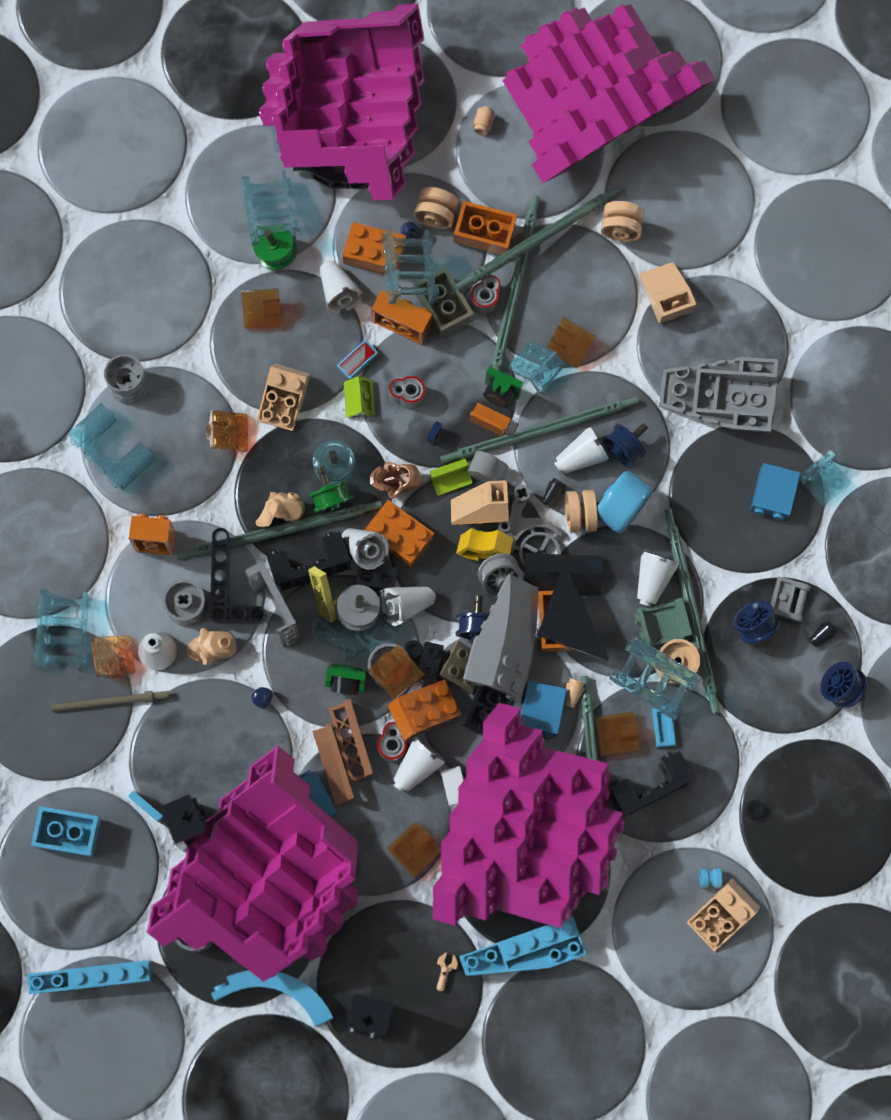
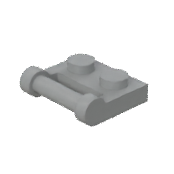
(783, 597)

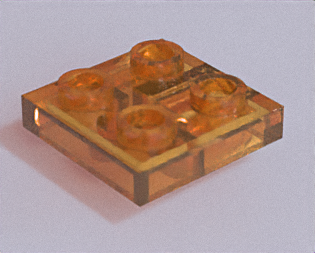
(261, 308)
(571, 342)
(228, 431)
(113, 656)
(396, 672)
(617, 733)
(414, 849)

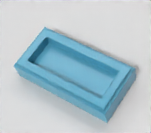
(663, 729)
(146, 807)

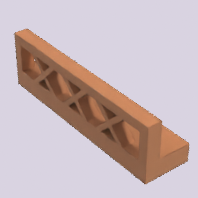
(356, 734)
(333, 765)

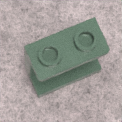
(663, 623)

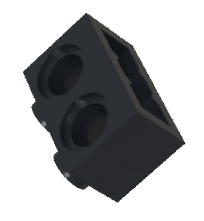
(378, 574)
(430, 662)

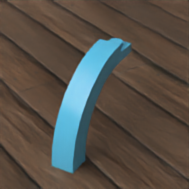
(293, 987)

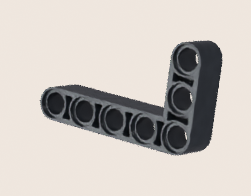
(225, 585)

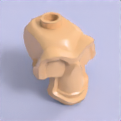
(283, 506)
(211, 646)

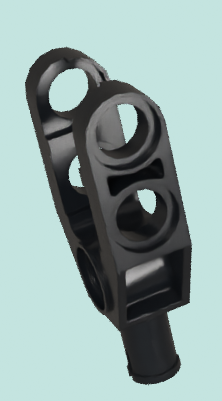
(331, 180)

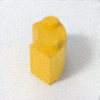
(480, 544)

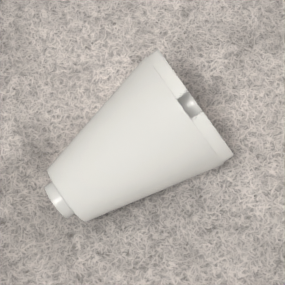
(338, 288)
(581, 453)
(366, 547)
(654, 577)
(405, 602)
(157, 651)
(417, 765)

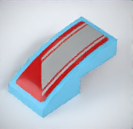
(357, 359)

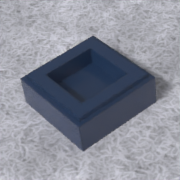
(434, 432)

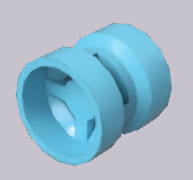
(710, 878)

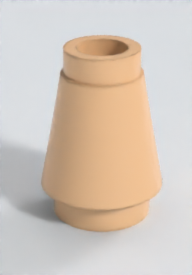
(573, 692)

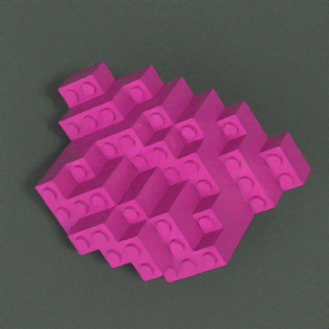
(594, 84)
(349, 96)
(525, 829)
(264, 875)

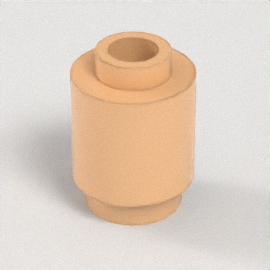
(483, 120)

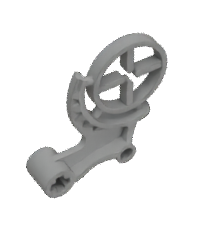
(518, 525)

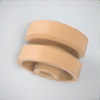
(436, 208)
(622, 221)
(581, 512)
(684, 652)

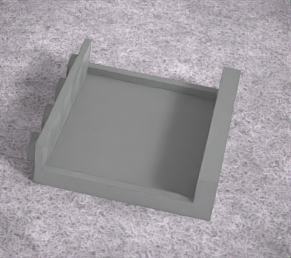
(259, 579)

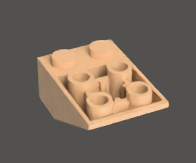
(667, 292)
(283, 396)
(481, 504)
(723, 914)

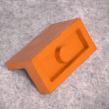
(490, 419)

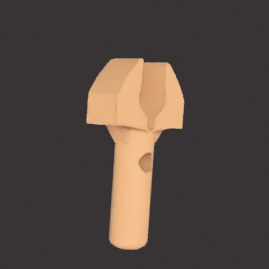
(445, 971)

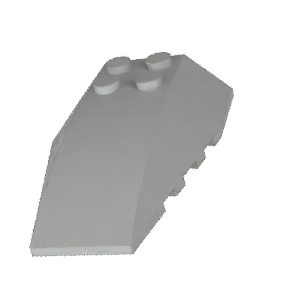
(725, 393)
(505, 646)

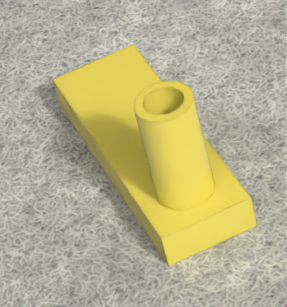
(321, 589)

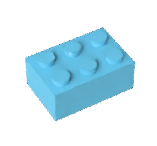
(66, 831)

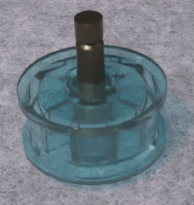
(336, 459)

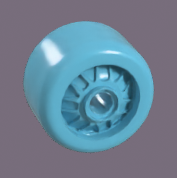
(623, 501)

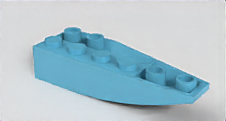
(528, 951)

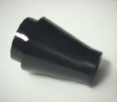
(553, 491)
(823, 634)

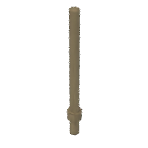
(147, 696)

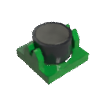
(501, 388)
(346, 679)

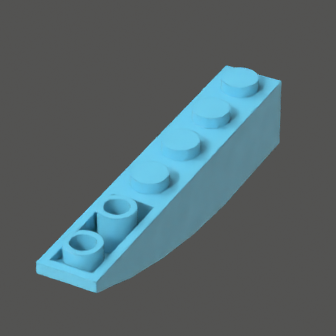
(90, 977)

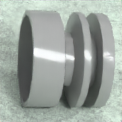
(126, 369)

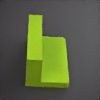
(359, 397)
(450, 477)

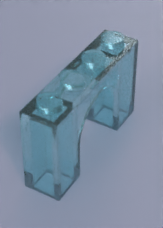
(120, 471)

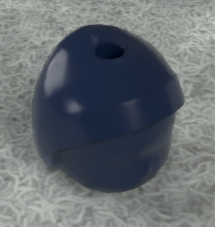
(411, 230)
(262, 697)

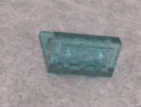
(537, 365)
(824, 479)

